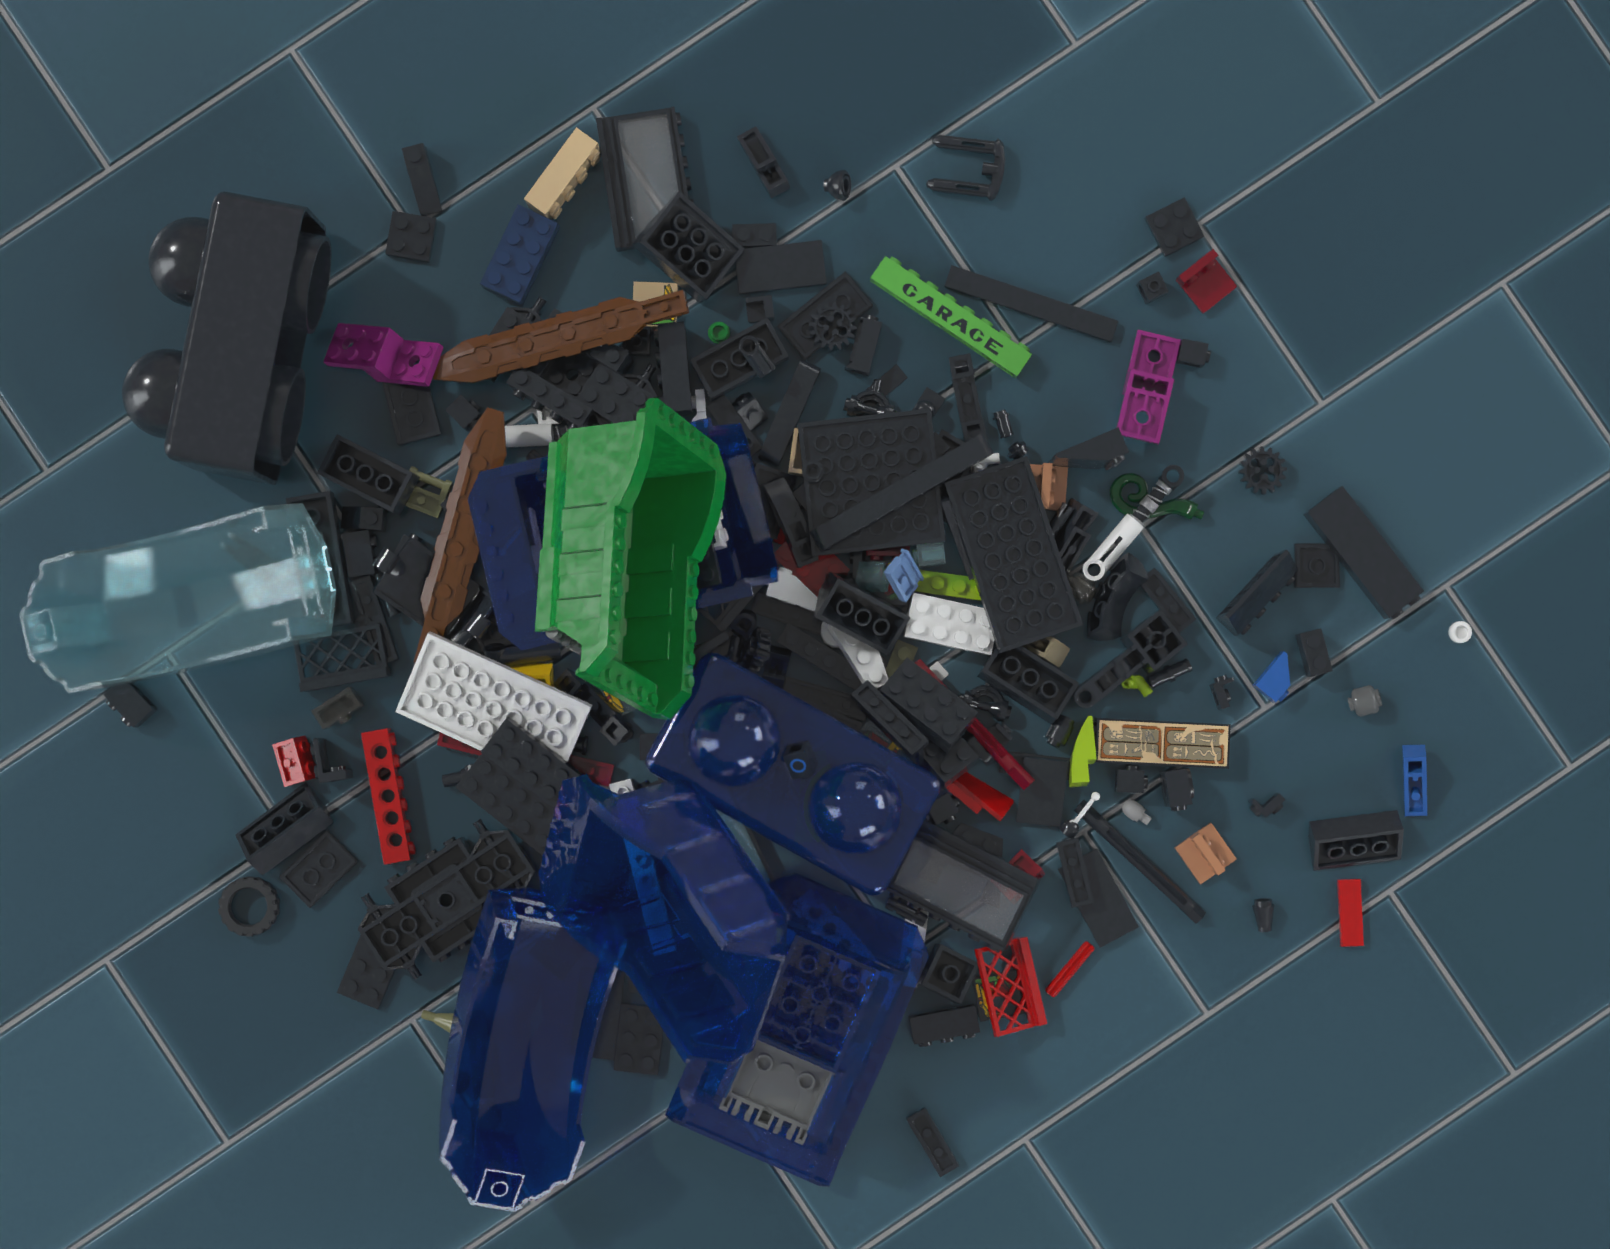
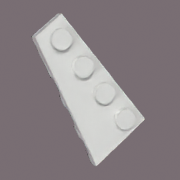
(862, 658)

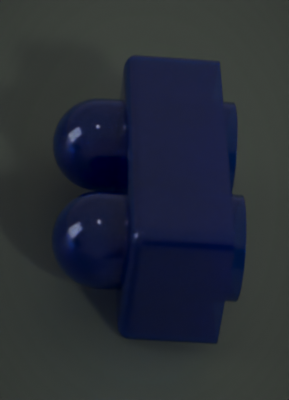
(845, 818)

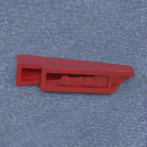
(980, 795)

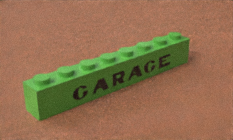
(951, 317)

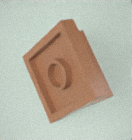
(1051, 484)
(1205, 853)

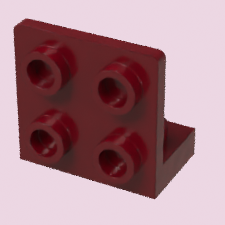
(1206, 282)

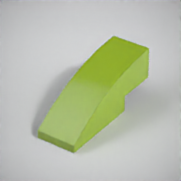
(1082, 755)

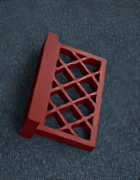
(1028, 986)

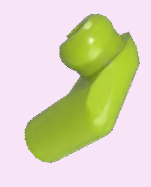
(1139, 683)

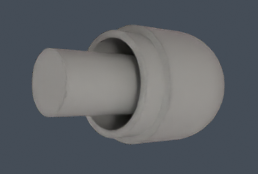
(1135, 811)

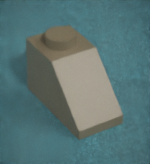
(1049, 650)

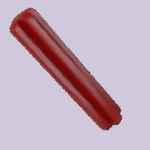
(1070, 969)

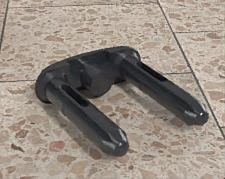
(994, 169)

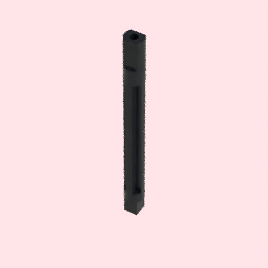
(1139, 861)

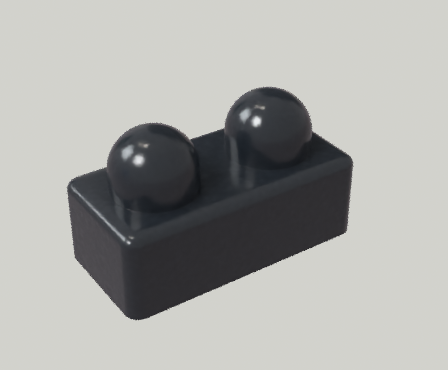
(254, 295)

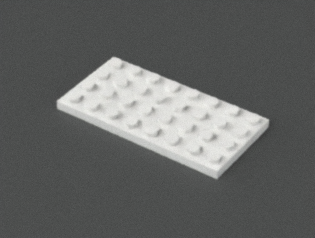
(473, 695)

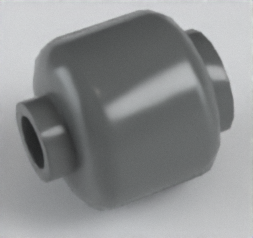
(1365, 700)

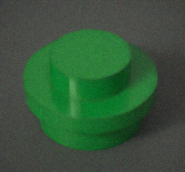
(718, 332)

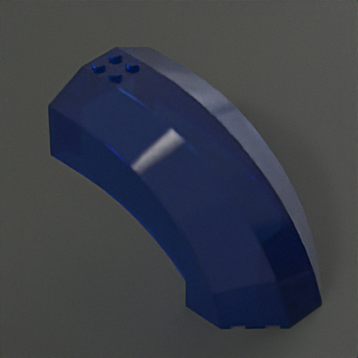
(520, 1053)

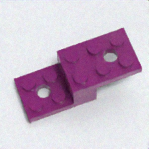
(383, 354)
(1148, 386)

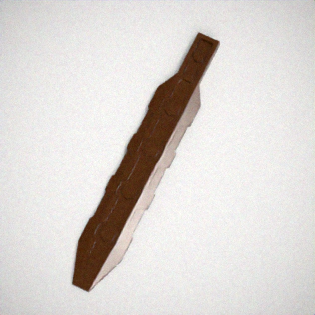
(555, 337)
(457, 544)

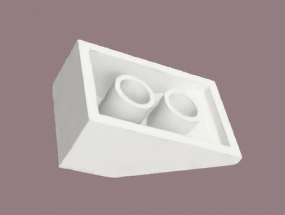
(792, 591)

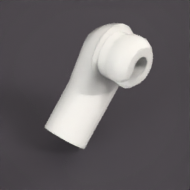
(982, 465)

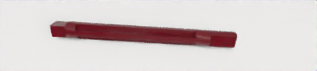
(992, 746)

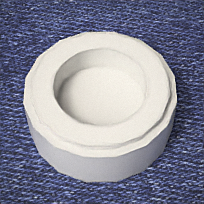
(1460, 632)

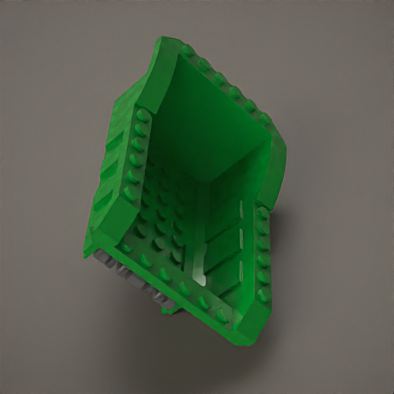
(623, 550)

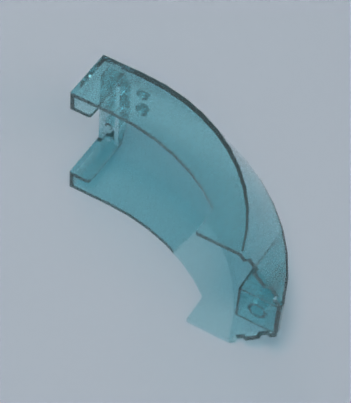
(181, 600)

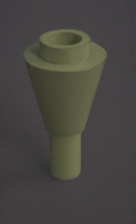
(443, 1020)

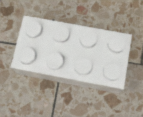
(949, 624)

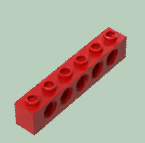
(382, 808)

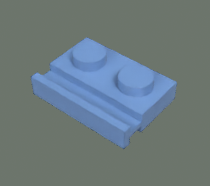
(903, 575)

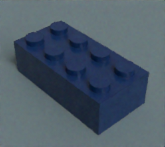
(520, 255)

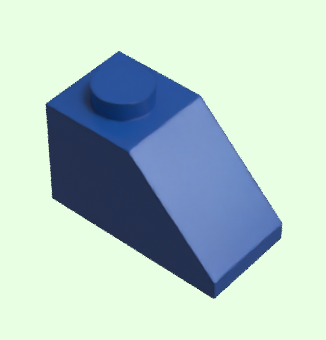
(1275, 679)

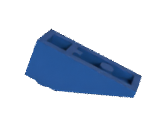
(1415, 780)

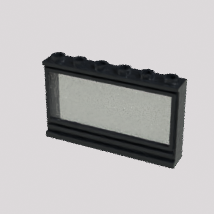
(641, 168)
(963, 886)

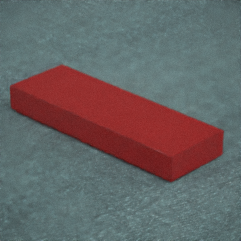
(1350, 912)

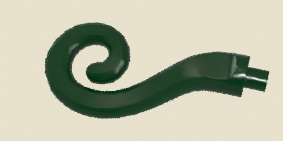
(1174, 506)

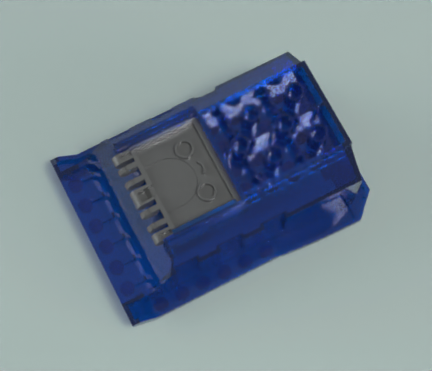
(829, 1015)

